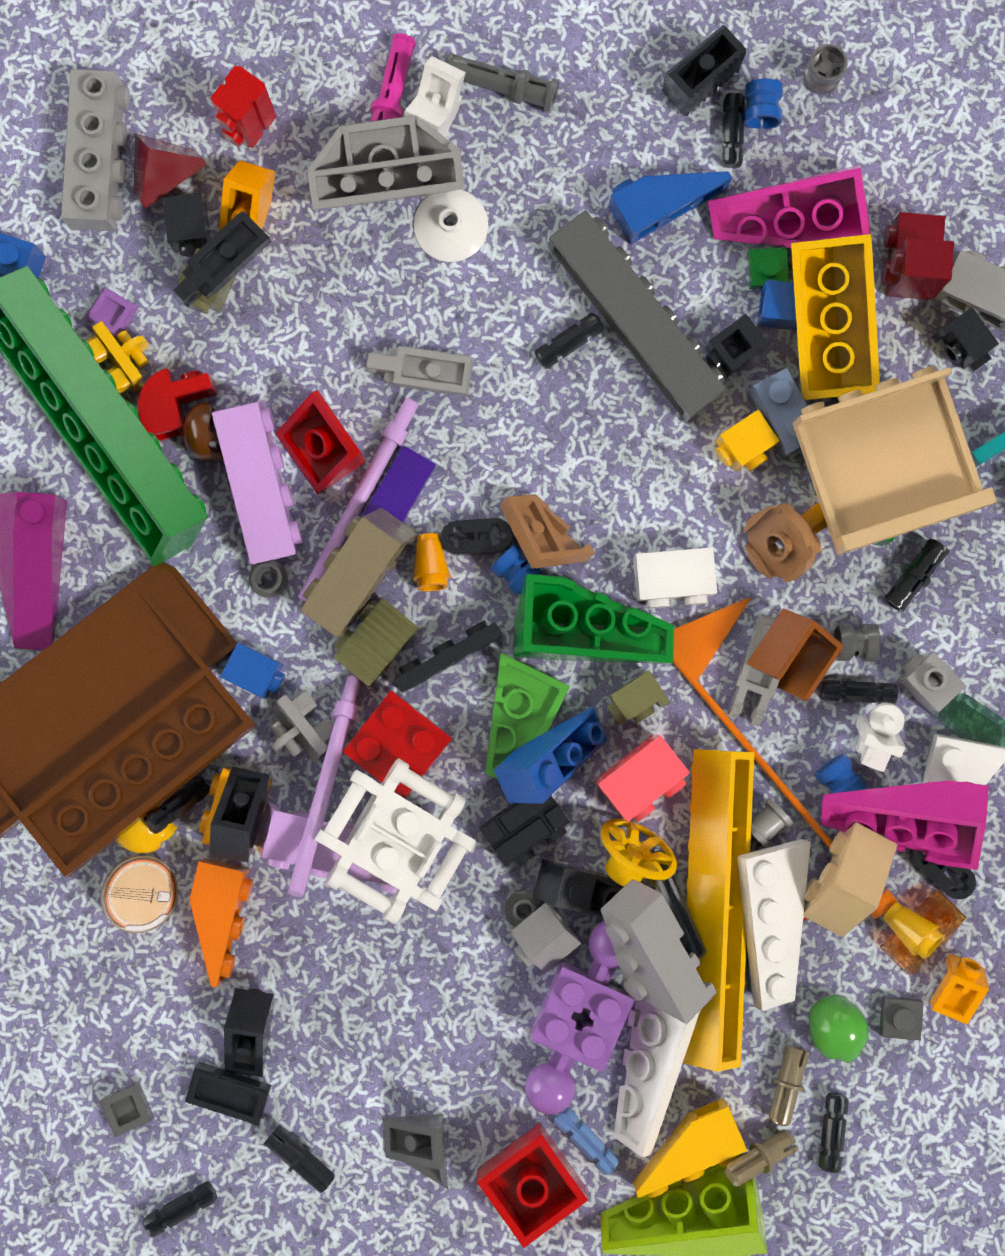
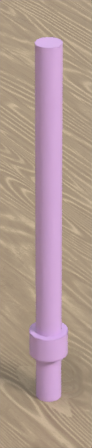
(393, 435)
(344, 716)

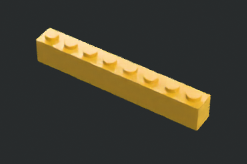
(717, 836)

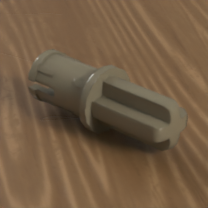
(788, 1084)
(761, 1158)

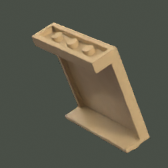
(890, 460)

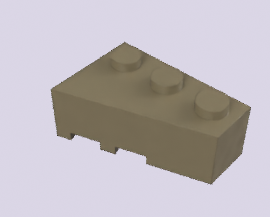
(356, 570)

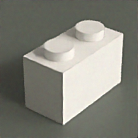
(675, 575)

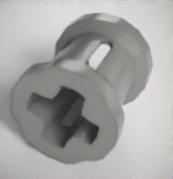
(769, 823)

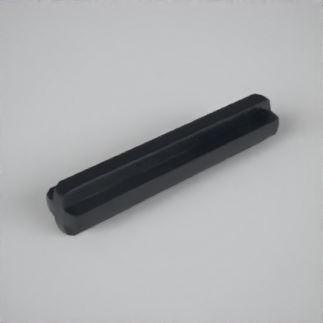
(669, 888)

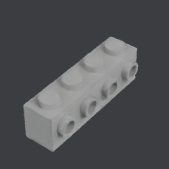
(94, 150)

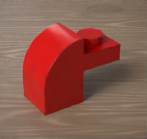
(163, 398)

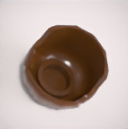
(201, 434)

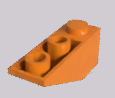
(216, 909)

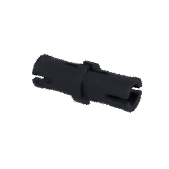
(916, 575)

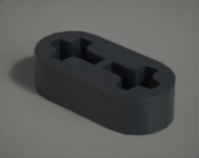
(476, 527)
(942, 881)

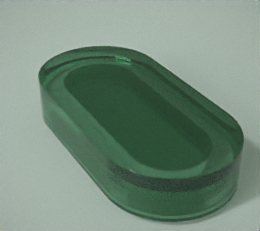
(972, 721)

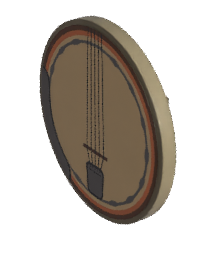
(139, 894)

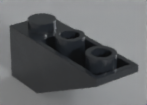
(574, 887)

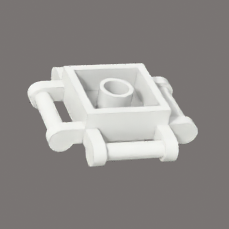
(395, 841)

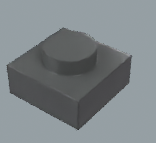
(901, 1018)
(127, 1109)

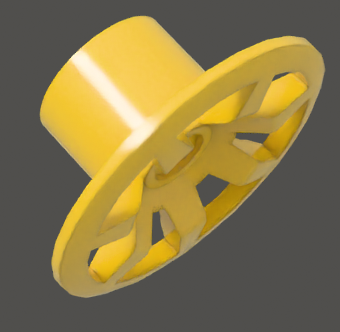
(632, 858)

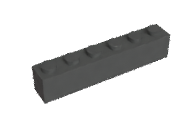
(636, 315)

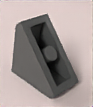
(419, 1144)

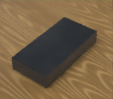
(228, 1093)

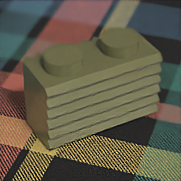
(375, 641)

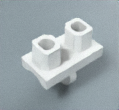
(880, 735)

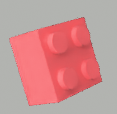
(642, 778)

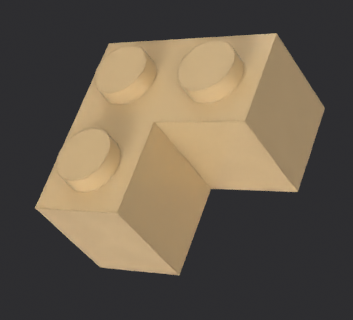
(852, 881)

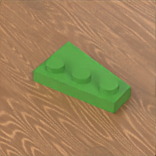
(522, 708)

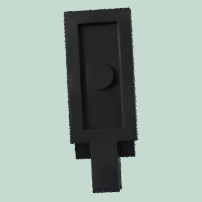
(221, 259)

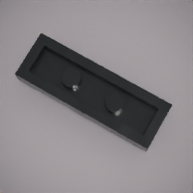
(447, 655)

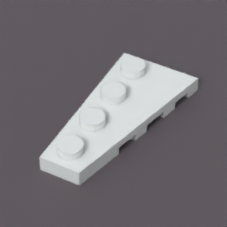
(773, 911)
(652, 1071)

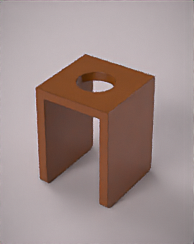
(796, 654)

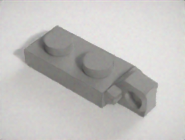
(423, 370)

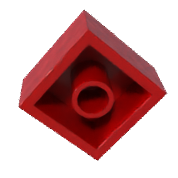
(397, 732)
(531, 1185)

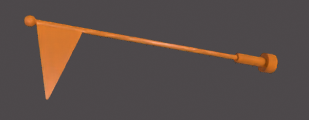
(693, 650)

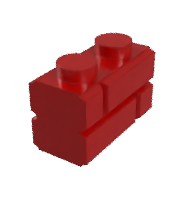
(243, 107)

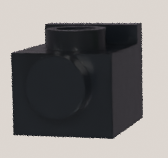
(744, 337)
(967, 340)

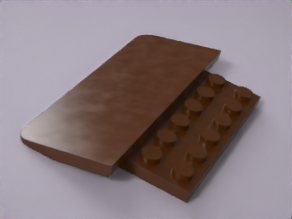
(115, 718)

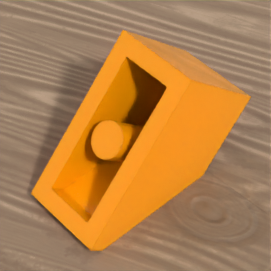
(247, 190)

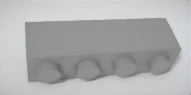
(978, 286)

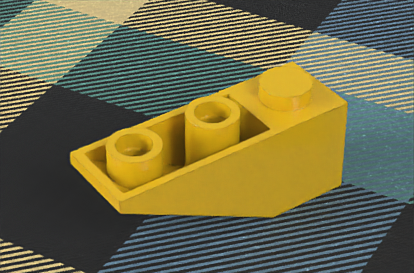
(698, 1142)

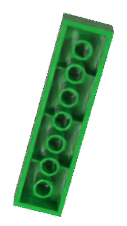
(96, 420)

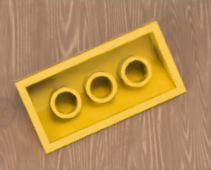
(836, 316)

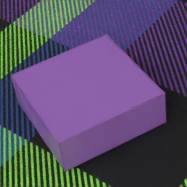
(112, 311)

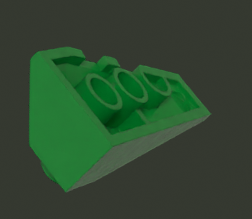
(575, 624)

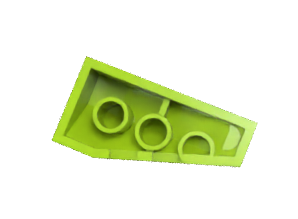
(689, 1220)

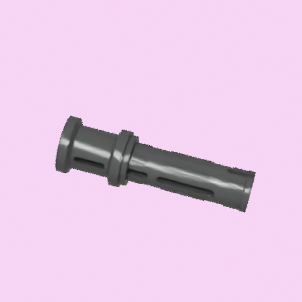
(518, 85)

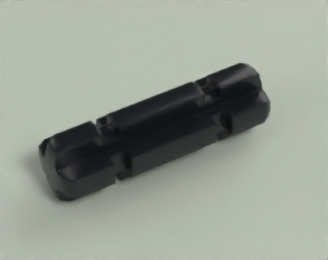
(733, 130)
(569, 340)
(859, 691)
(176, 805)
(833, 1132)
(179, 1209)

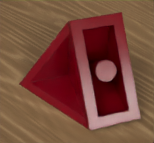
(161, 167)

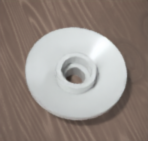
(455, 241)

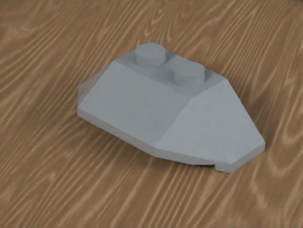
(384, 164)

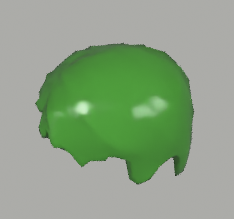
(838, 1028)

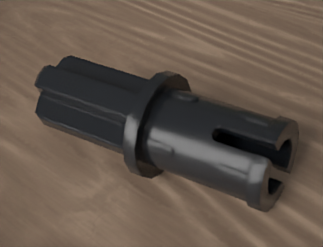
(300, 1159)

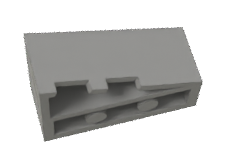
(651, 952)

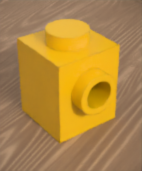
(746, 443)

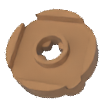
(793, 531)

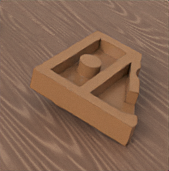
(542, 533)

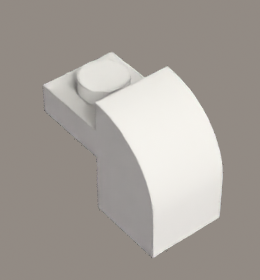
(438, 95)

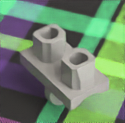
(292, 713)

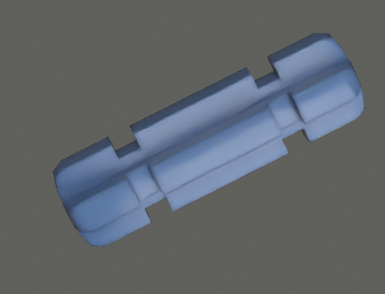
(586, 1141)

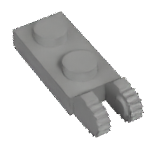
(752, 679)

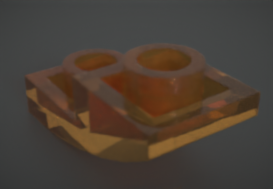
(936, 909)

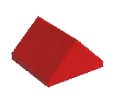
(319, 443)

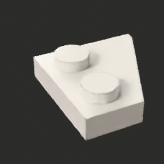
(962, 760)

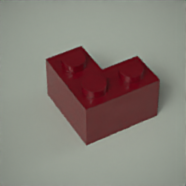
(918, 256)

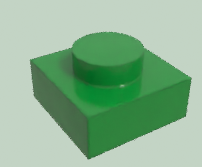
(767, 265)

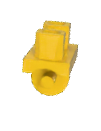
(124, 371)

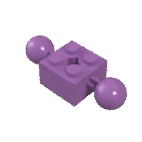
(550, 1084)

